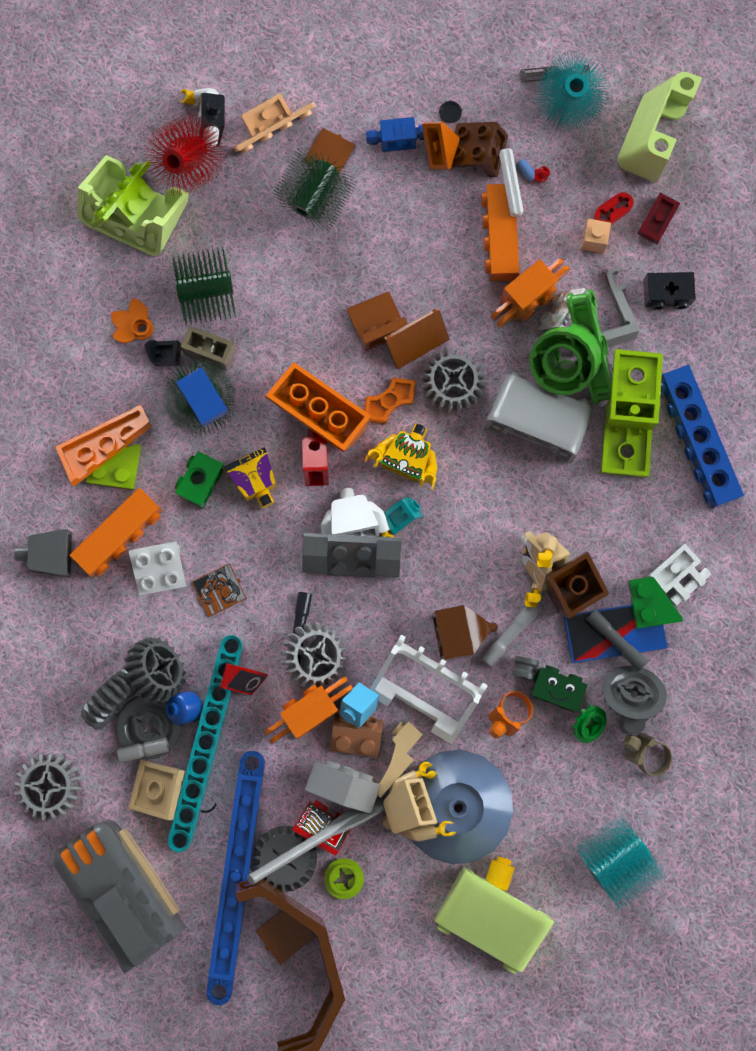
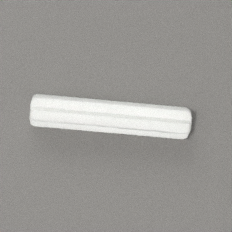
(511, 182)

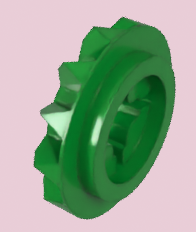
(594, 728)

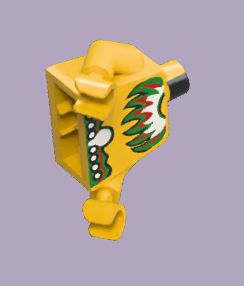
(407, 456)

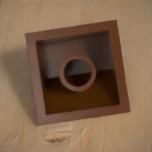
(575, 586)

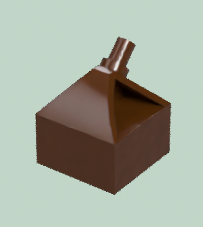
(460, 631)

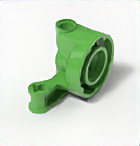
(587, 344)

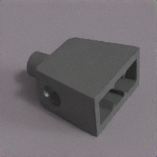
(48, 553)

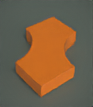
(398, 394)

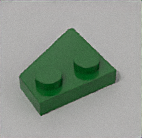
(651, 604)

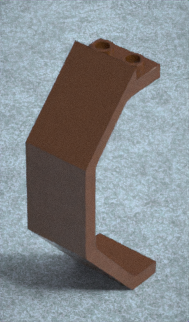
(335, 998)

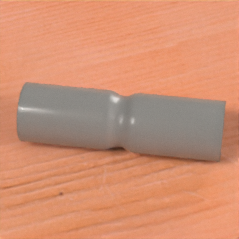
(140, 750)

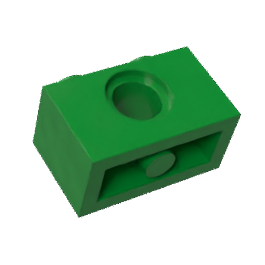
(199, 493)

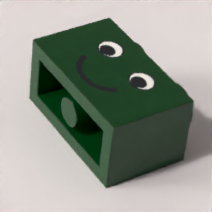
(558, 689)

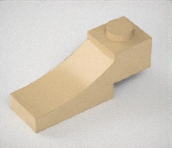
(404, 737)

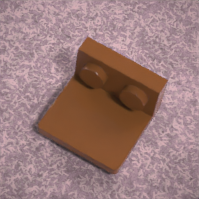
(375, 320)

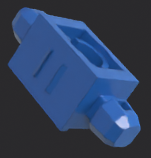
(396, 134)

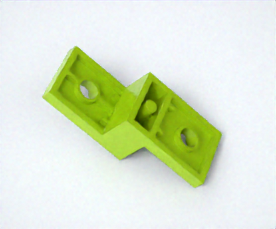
(631, 413)

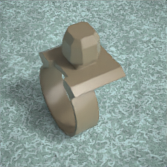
(637, 747)

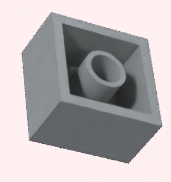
(343, 785)

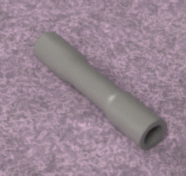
(520, 623)

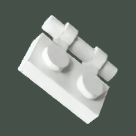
(677, 567)

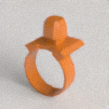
(501, 723)

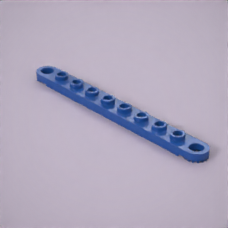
(235, 871)

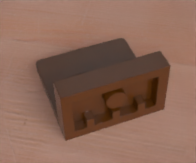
(480, 146)

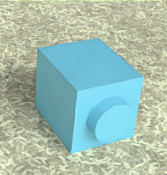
(358, 705)

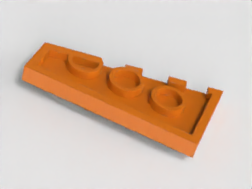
(98, 445)

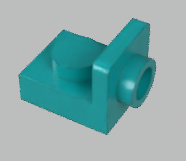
(402, 514)

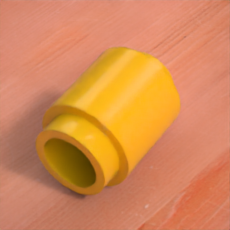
(500, 873)

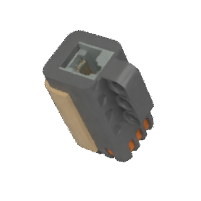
(119, 893)

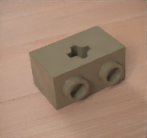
(207, 346)

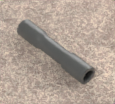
(628, 651)

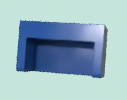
(202, 397)

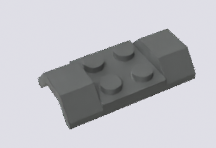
(351, 555)

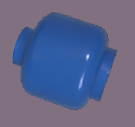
(184, 708)

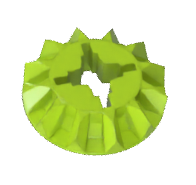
(333, 873)

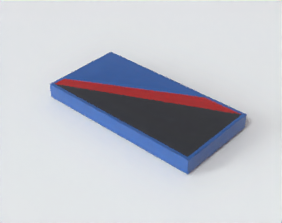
(588, 644)

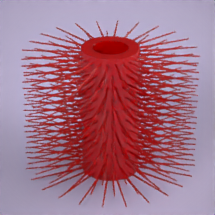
(184, 153)

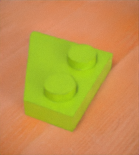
(119, 470)

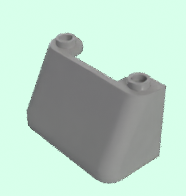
(540, 416)

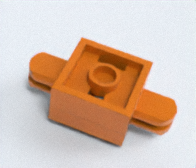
(529, 291)
(309, 711)

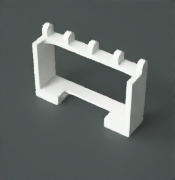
(445, 726)

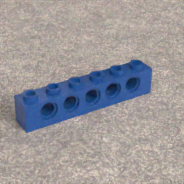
(684, 380)

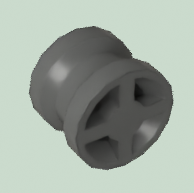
(525, 668)

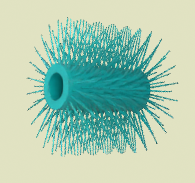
(572, 91)
(620, 862)

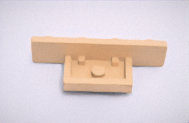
(267, 118)

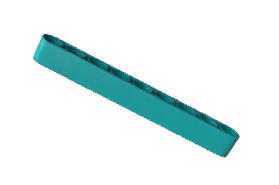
(198, 752)

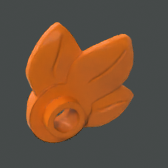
(129, 322)

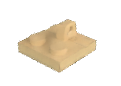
(156, 789)

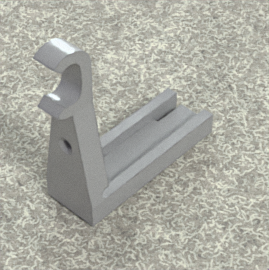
(629, 326)

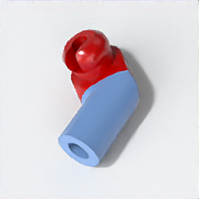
(533, 175)

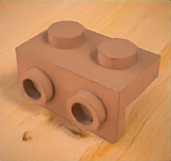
(355, 740)

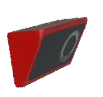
(242, 679)

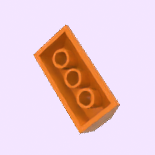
(319, 407)

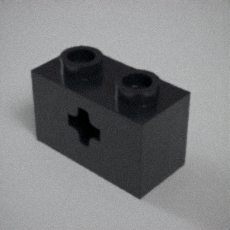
(679, 283)

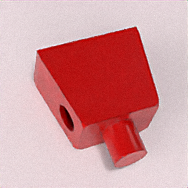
(315, 460)

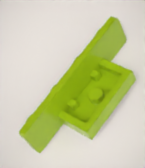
(130, 198)

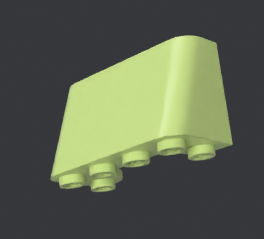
(666, 100)

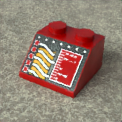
(315, 819)

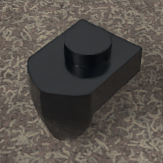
(163, 352)

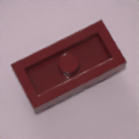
(658, 218)

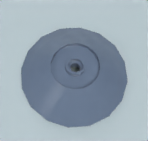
(485, 801)

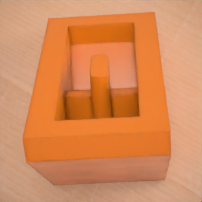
(440, 144)

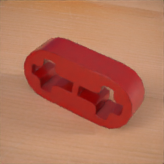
(610, 206)

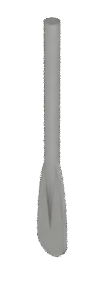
(343, 823)

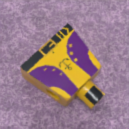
(253, 477)

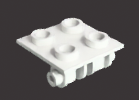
(559, 312)
(157, 568)

